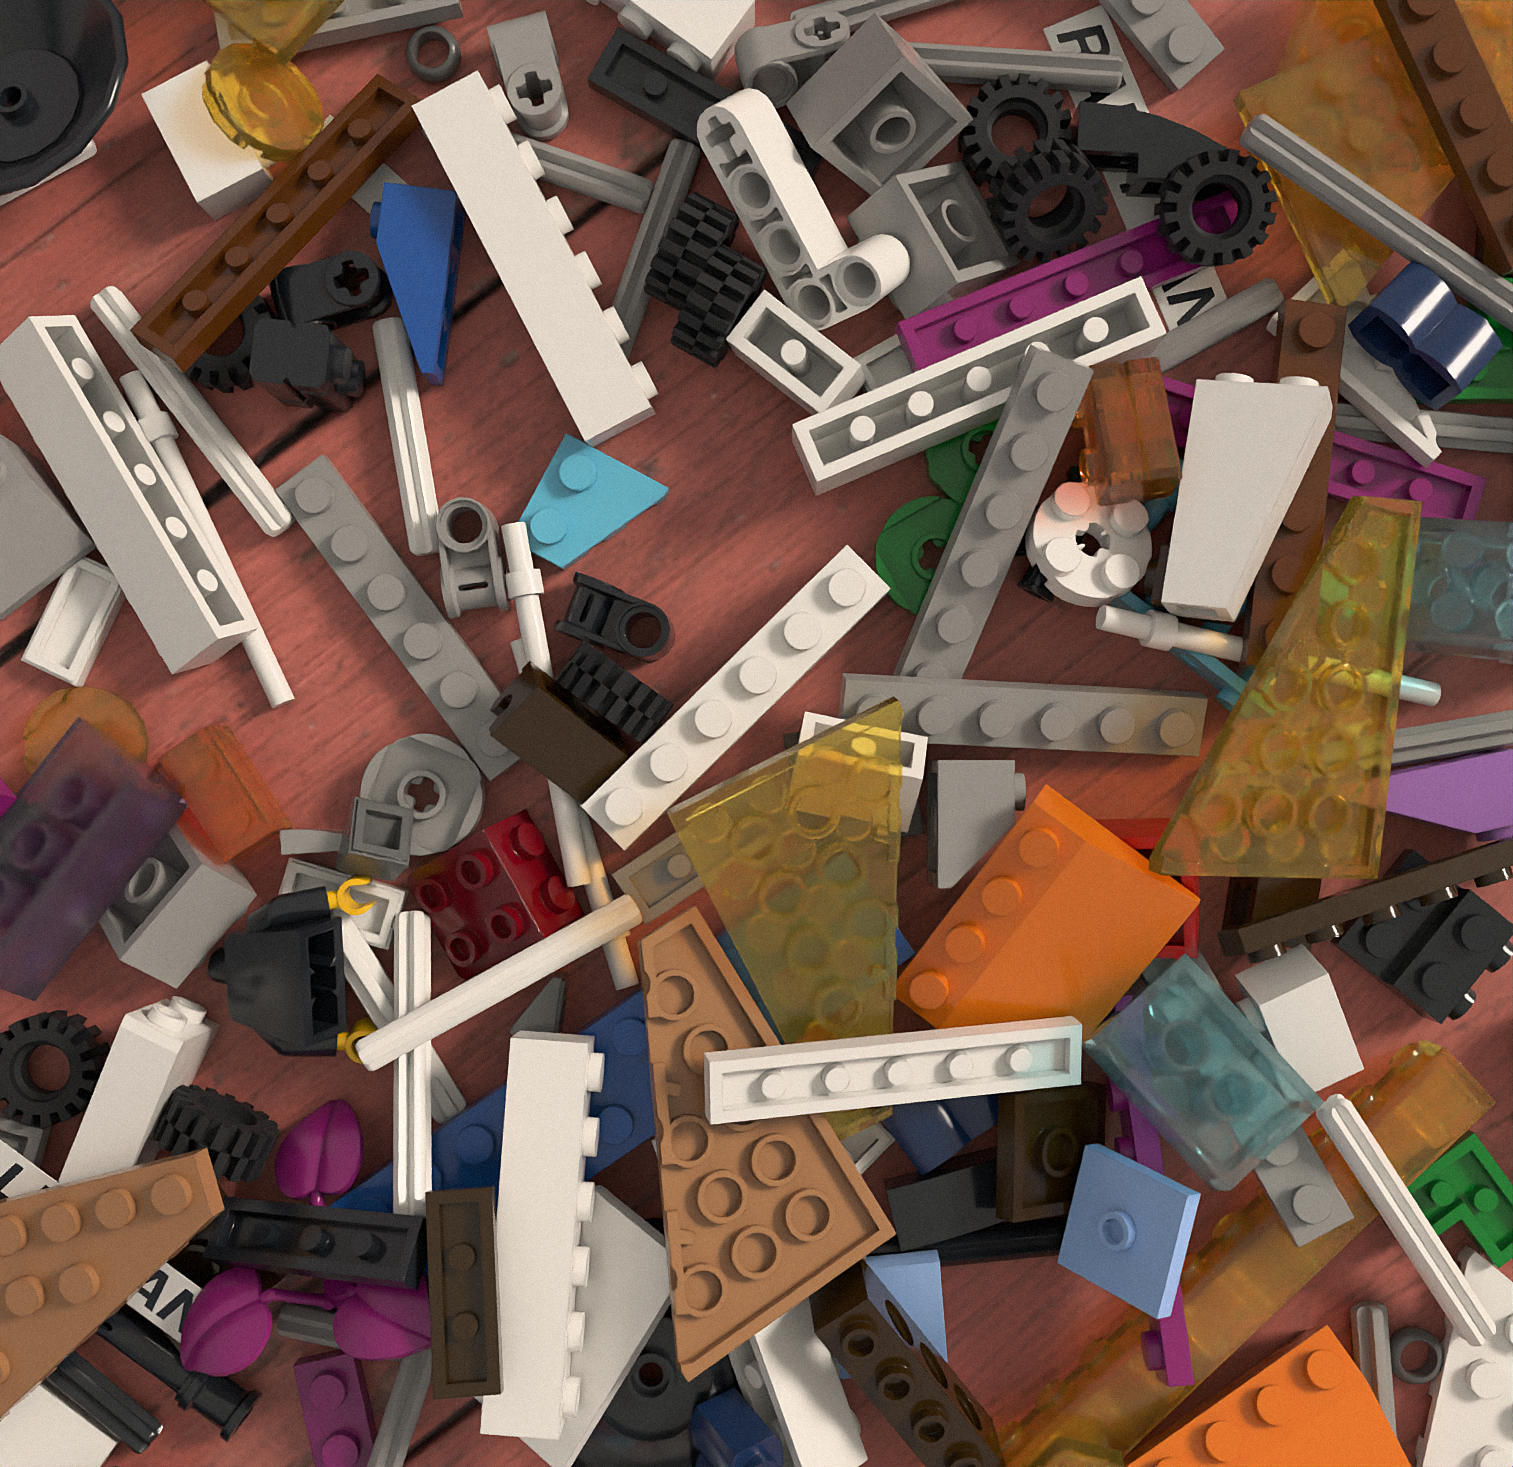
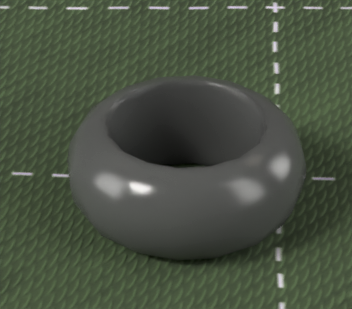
(423, 36)
(1430, 1367)

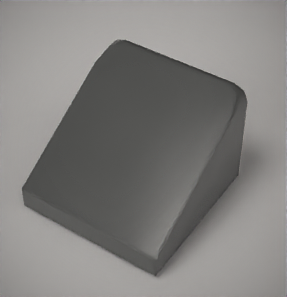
(376, 839)
(547, 1009)

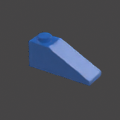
(421, 248)

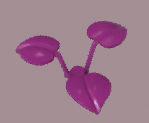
(373, 1322)

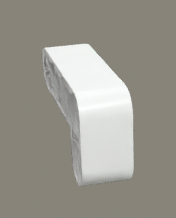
(789, 219)

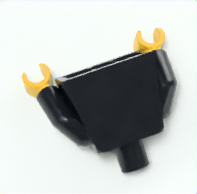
(290, 973)

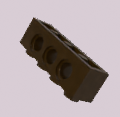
(902, 1372)

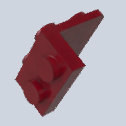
(494, 895)

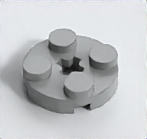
(455, 778)

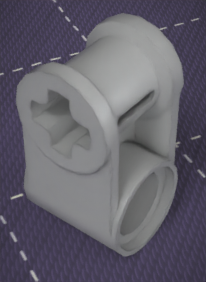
(788, 53)
(530, 71)
(471, 562)

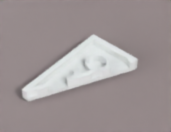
(1375, 387)

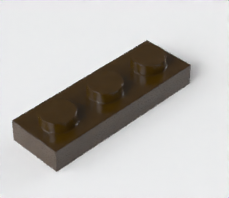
(464, 1292)

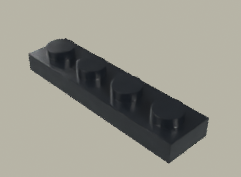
(667, 91)
(320, 1242)

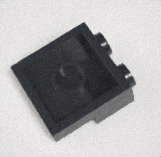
(1432, 950)

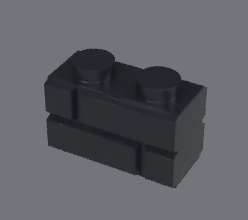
(305, 365)

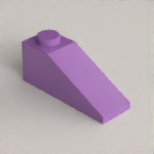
(1458, 794)

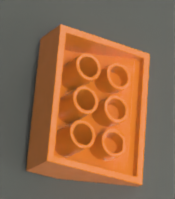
(1046, 927)
(1287, 1411)

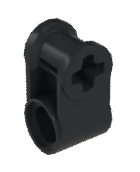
(324, 289)
(605, 619)

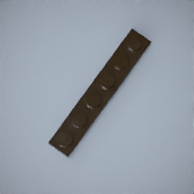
(1372, 901)

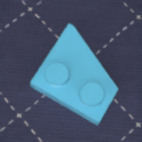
(584, 502)

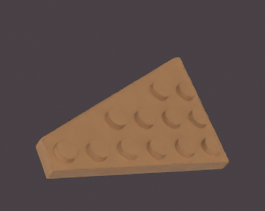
(747, 1206)
(85, 1252)

